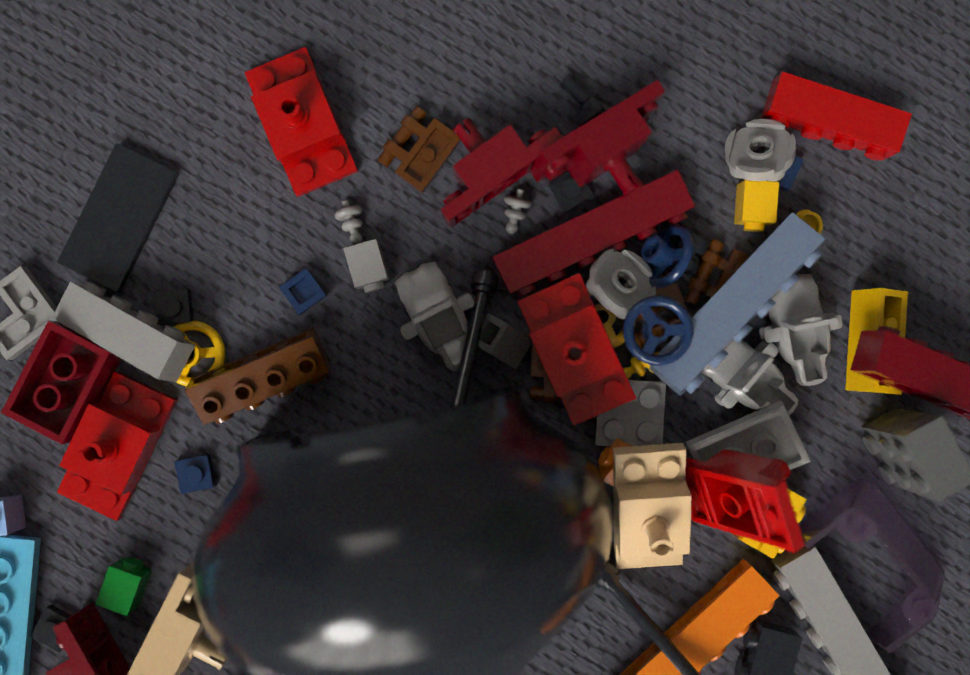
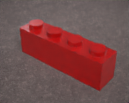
(836, 116)

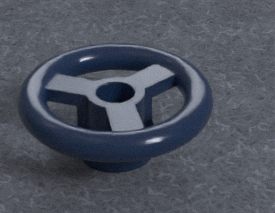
(661, 254)
(646, 353)

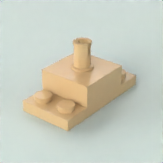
(650, 506)
(176, 634)

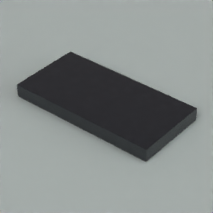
(118, 218)

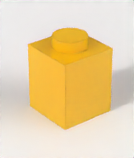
(756, 204)

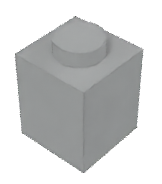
(367, 265)

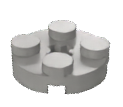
(752, 166)
(605, 283)

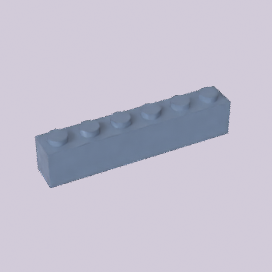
(740, 301)

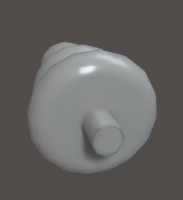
(515, 212)
(351, 224)

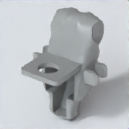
(434, 312)
(802, 330)
(751, 378)

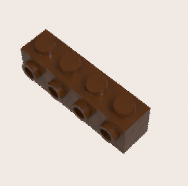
(258, 377)

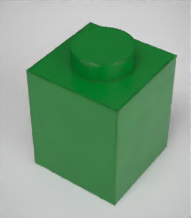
(124, 586)

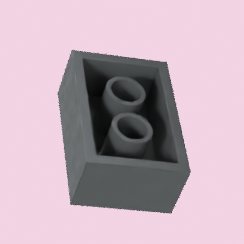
(917, 453)

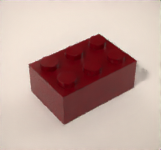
(60, 382)

